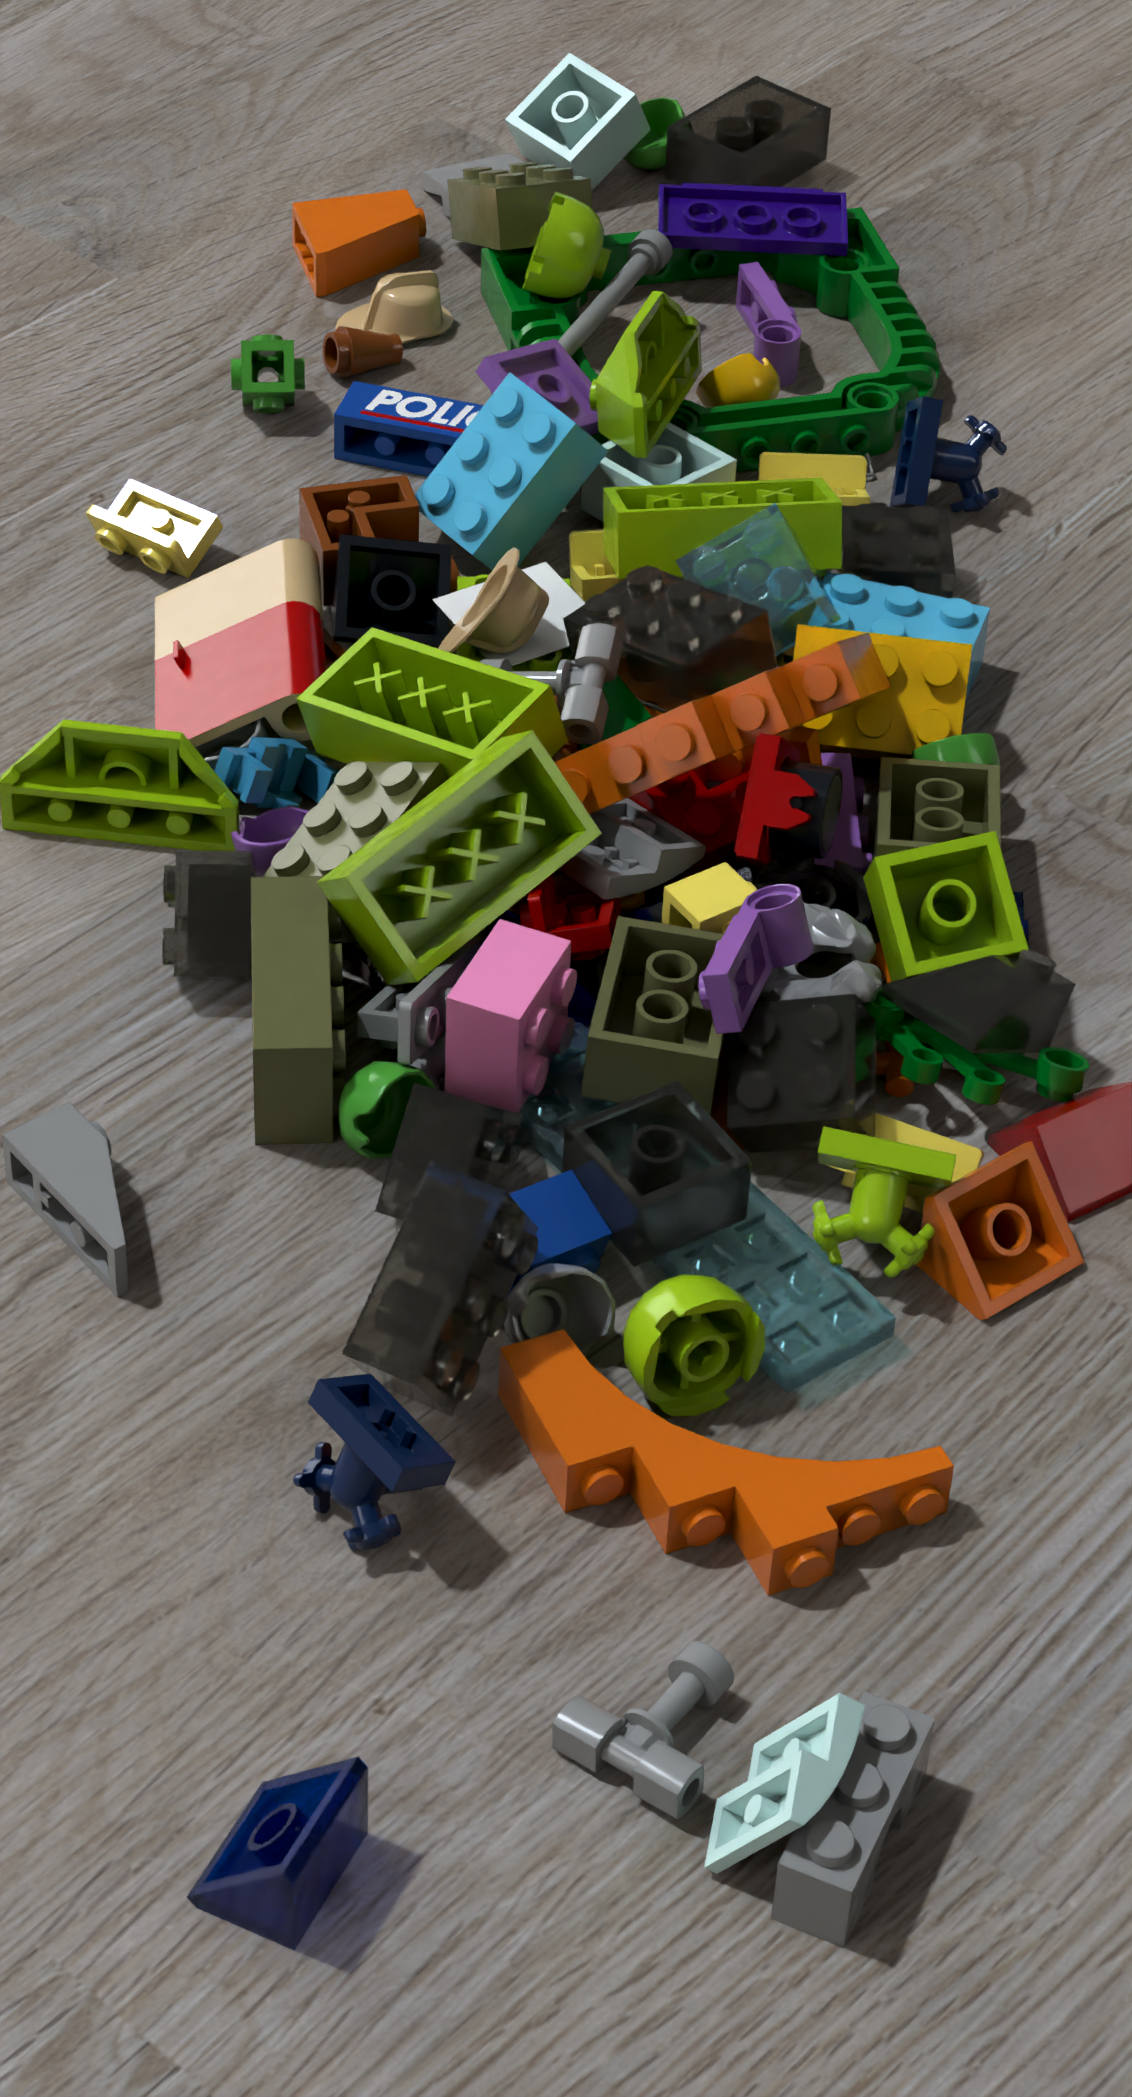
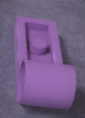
(770, 321)
(762, 936)

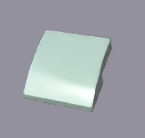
(786, 1782)

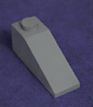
(67, 1178)

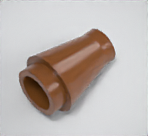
(358, 351)

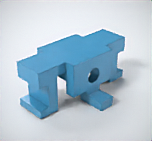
(271, 770)

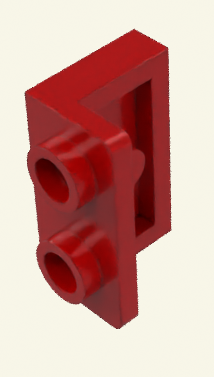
(573, 916)

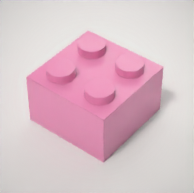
(509, 1016)

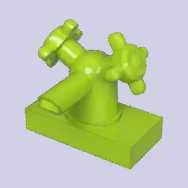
(878, 1194)

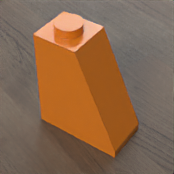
(355, 237)

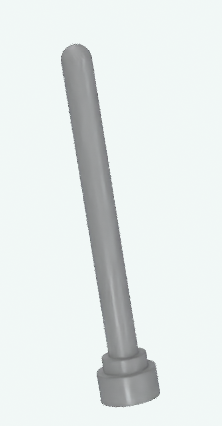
(646, 256)

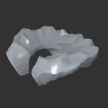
(837, 933)

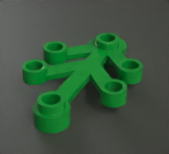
(1056, 1070)

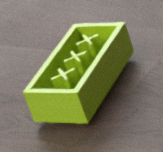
(668, 521)
(422, 705)
(459, 858)

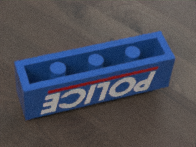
(398, 427)

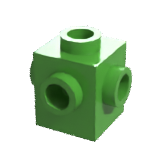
(263, 355)

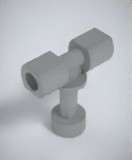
(581, 681)
(642, 1739)

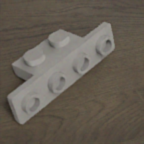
(414, 1013)

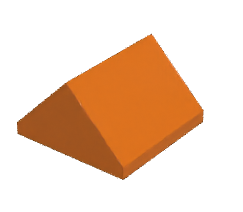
(998, 1234)

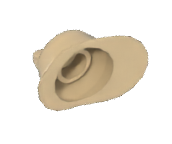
(404, 306)
(503, 612)

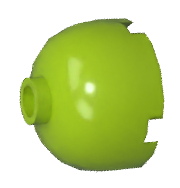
(566, 250)
(692, 1343)

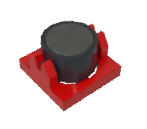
(787, 804)

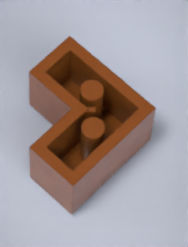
(355, 508)

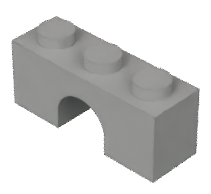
(835, 1854)

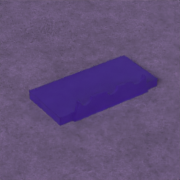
(753, 218)

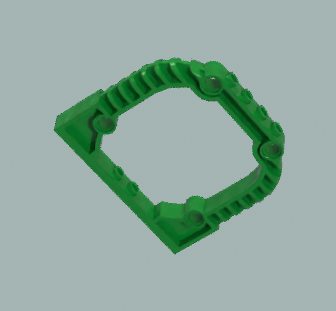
(863, 287)

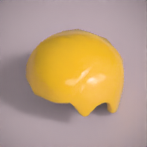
(739, 381)

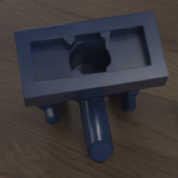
(929, 457)
(380, 1456)

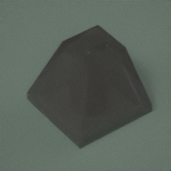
(989, 1002)

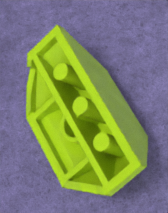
(647, 375)
(119, 789)

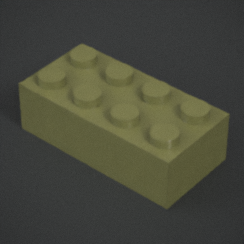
(294, 1011)

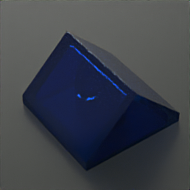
(287, 1851)

